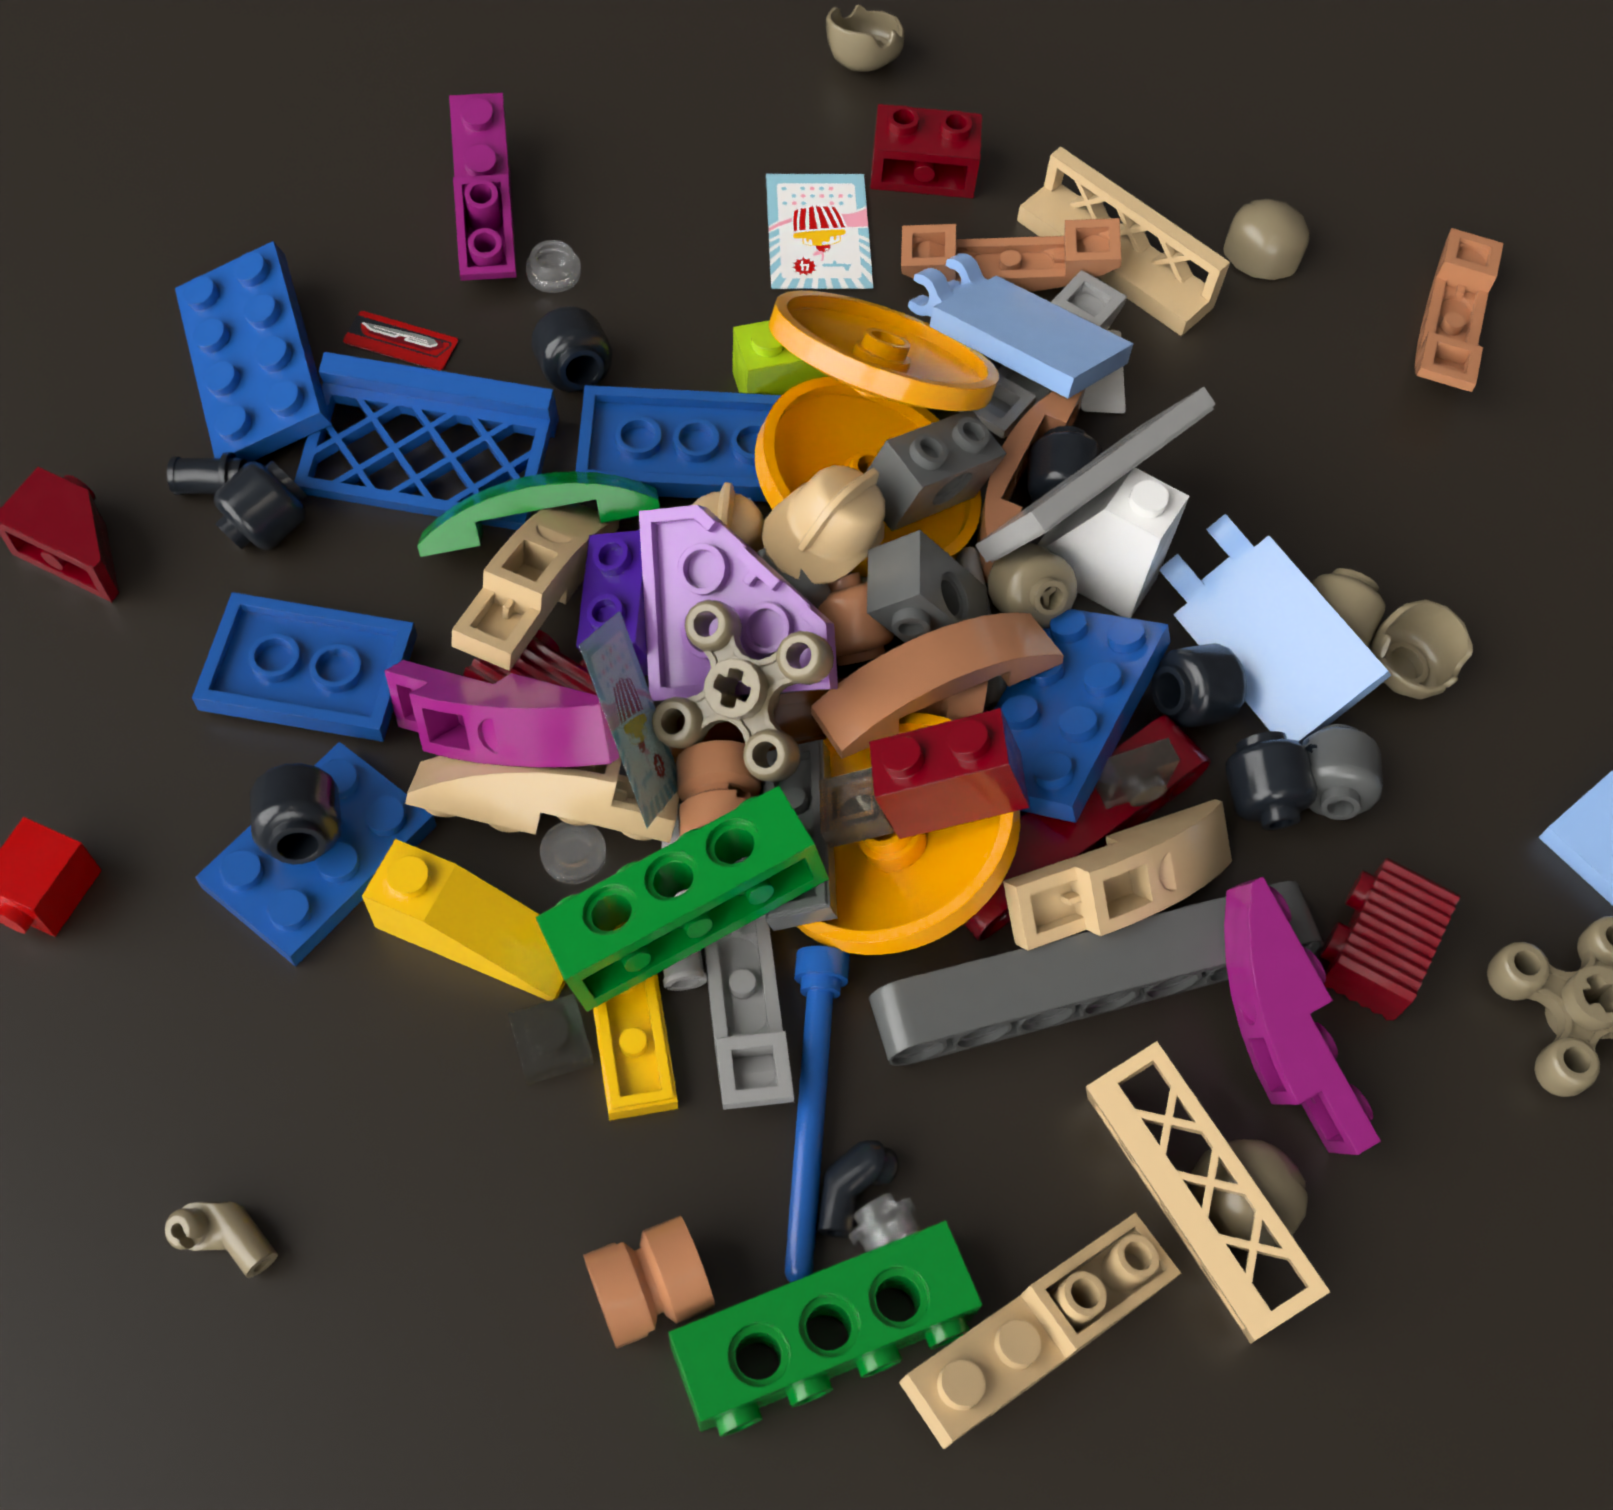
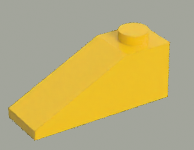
(461, 919)

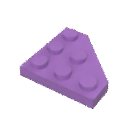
(698, 558)

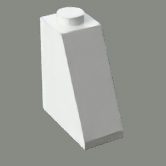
(1119, 540)

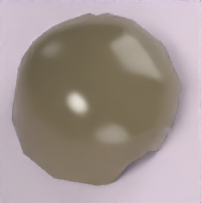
(864, 38)
(1267, 239)
(1422, 648)
(1275, 1177)

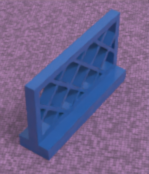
(432, 395)

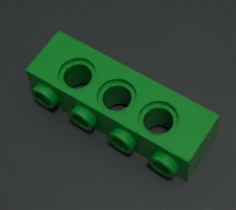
(669, 928)
(920, 1264)

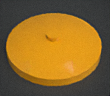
(882, 352)
(832, 425)
(913, 887)

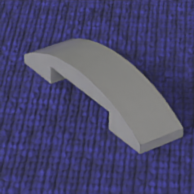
(1018, 394)
(747, 1018)

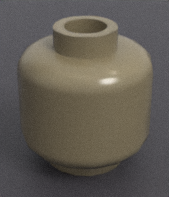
(1032, 583)
(1354, 599)

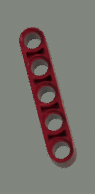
(1052, 840)

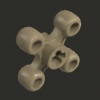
(721, 704)
(1574, 1002)

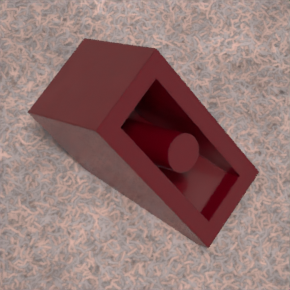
(60, 531)

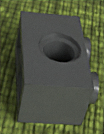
(935, 467)
(920, 587)

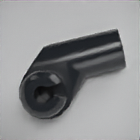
(849, 1176)

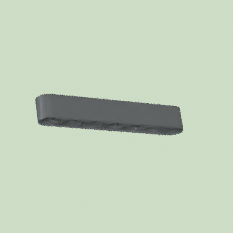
(1063, 980)

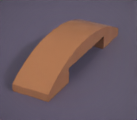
(1024, 261)
(1456, 310)
(1045, 415)
(929, 671)

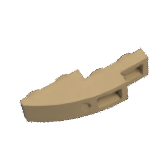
(525, 582)
(517, 796)
(1121, 882)
(1038, 1330)

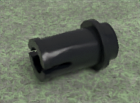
(201, 474)

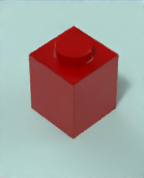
(42, 877)

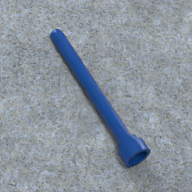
(821, 976)

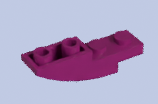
(482, 187)
(500, 723)
(1273, 994)

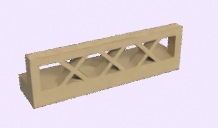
(1149, 278)
(1182, 1209)

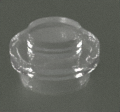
(553, 267)
(573, 852)
(883, 1222)

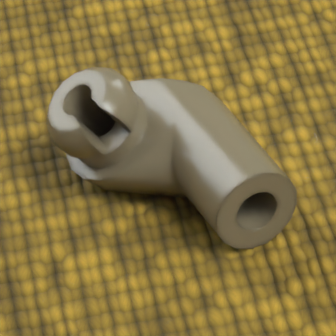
(221, 1227)

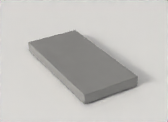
(1095, 476)

